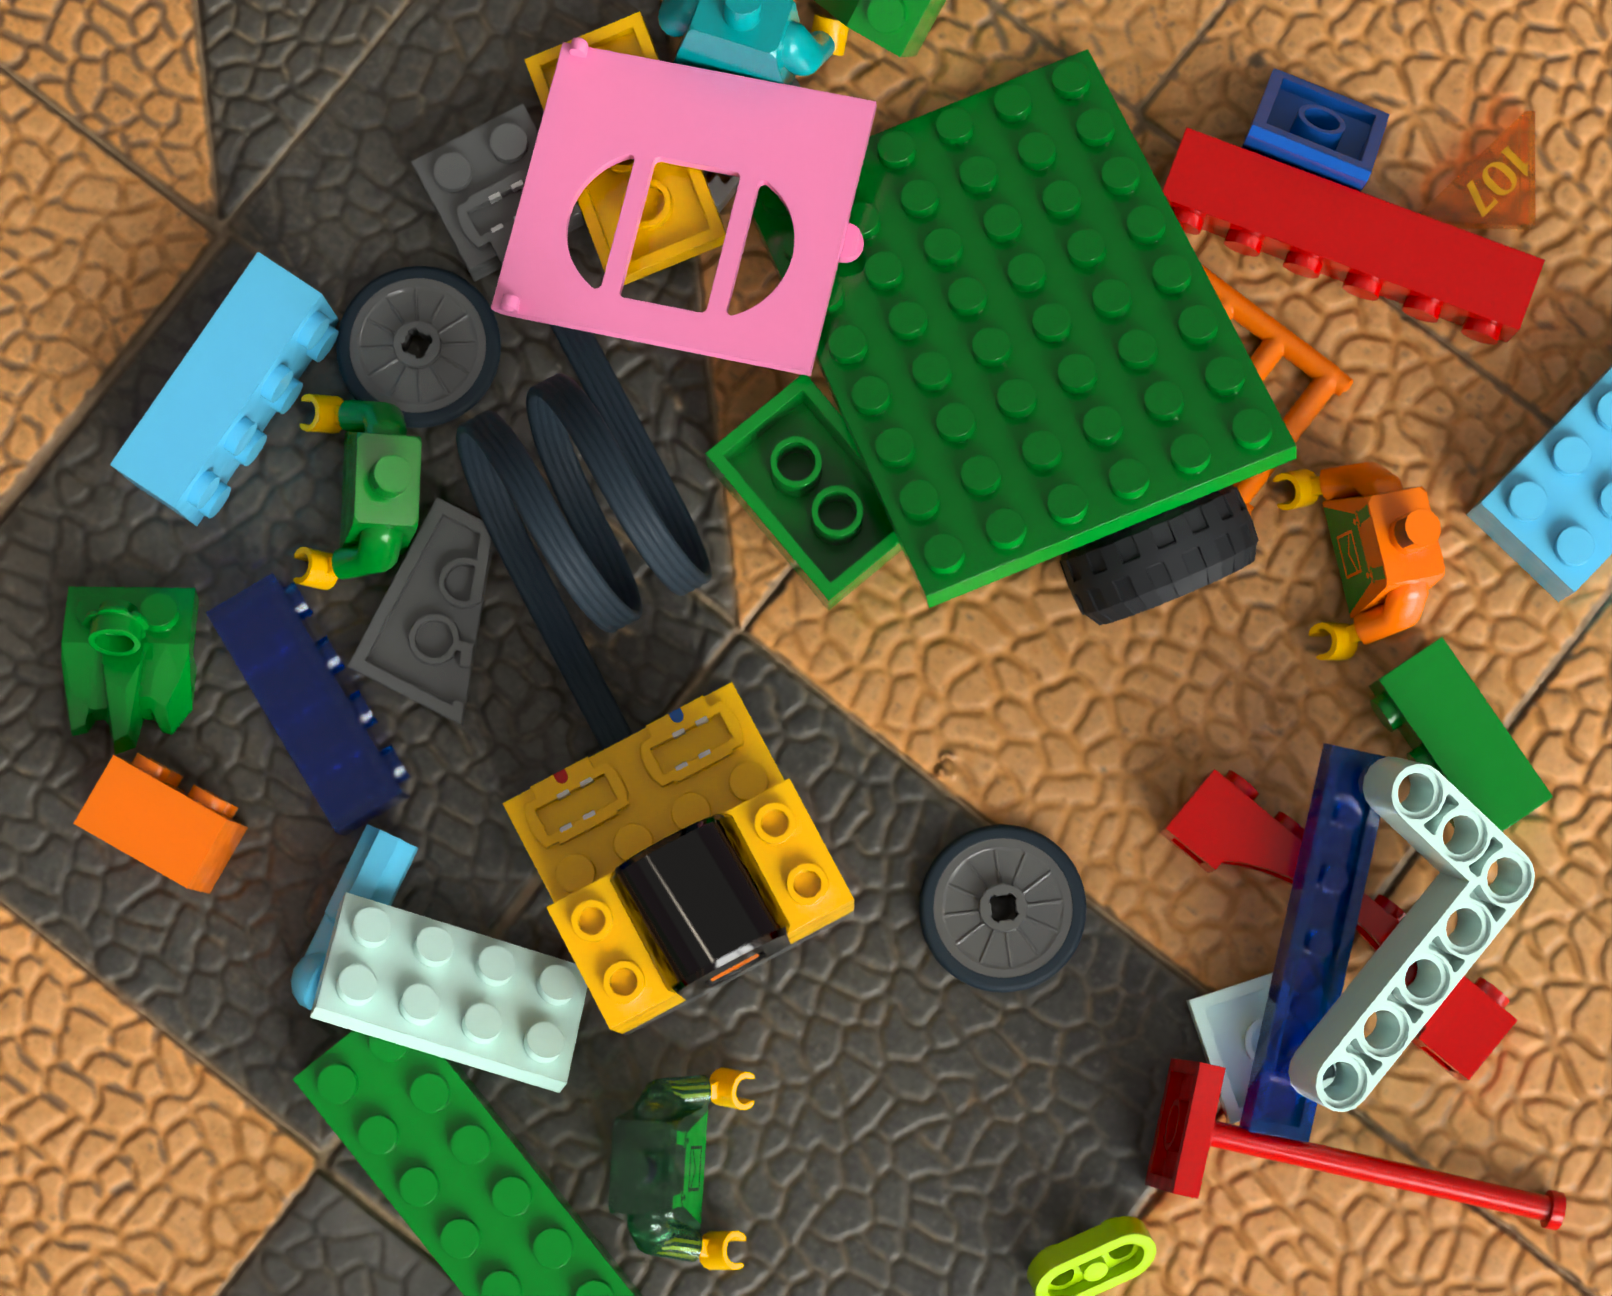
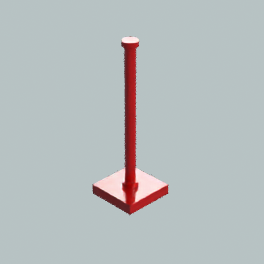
(1190, 1127)

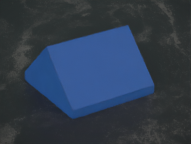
(1316, 130)

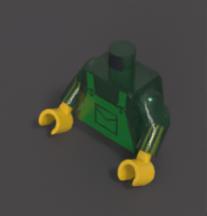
(662, 1166)

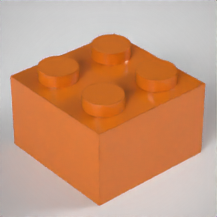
(160, 825)

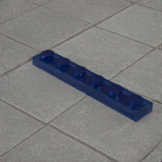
(1313, 938)

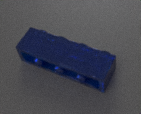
(309, 704)

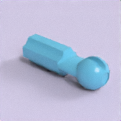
(371, 873)

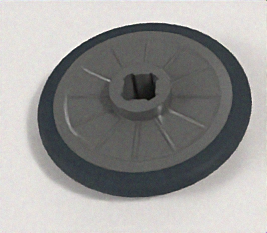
(439, 309)
(1046, 904)

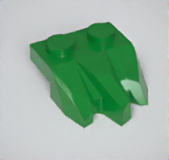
(127, 689)

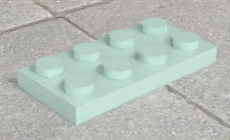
(451, 993)

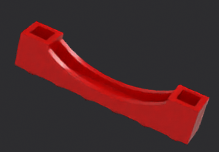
(1228, 828)

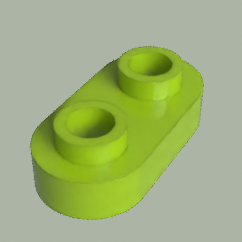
(1093, 1259)

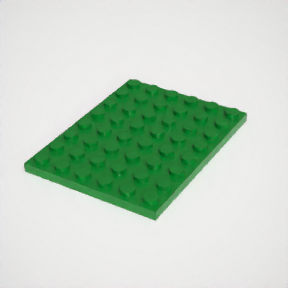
(1028, 334)

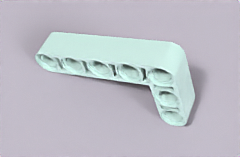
(1418, 936)

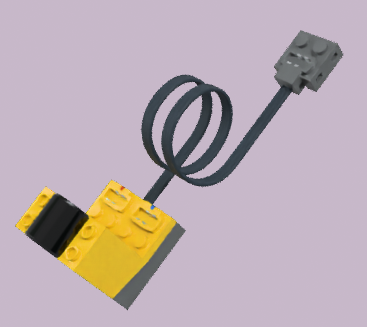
(676, 843)

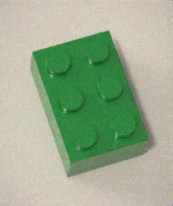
(807, 490)

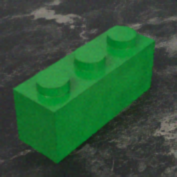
(1458, 734)

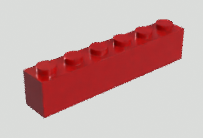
(1350, 238)

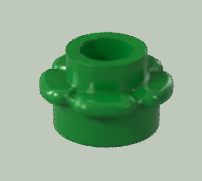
(116, 628)

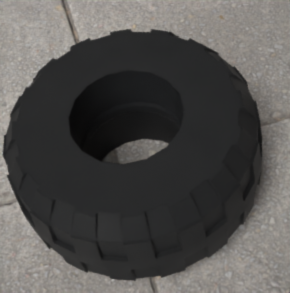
(1161, 557)

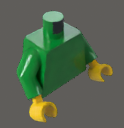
(377, 489)

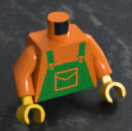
(1382, 549)

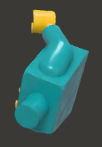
(751, 37)

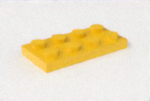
(679, 207)

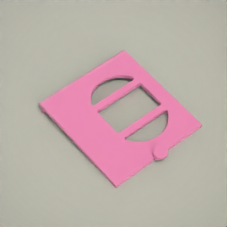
(657, 111)

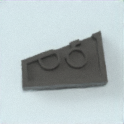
(431, 615)

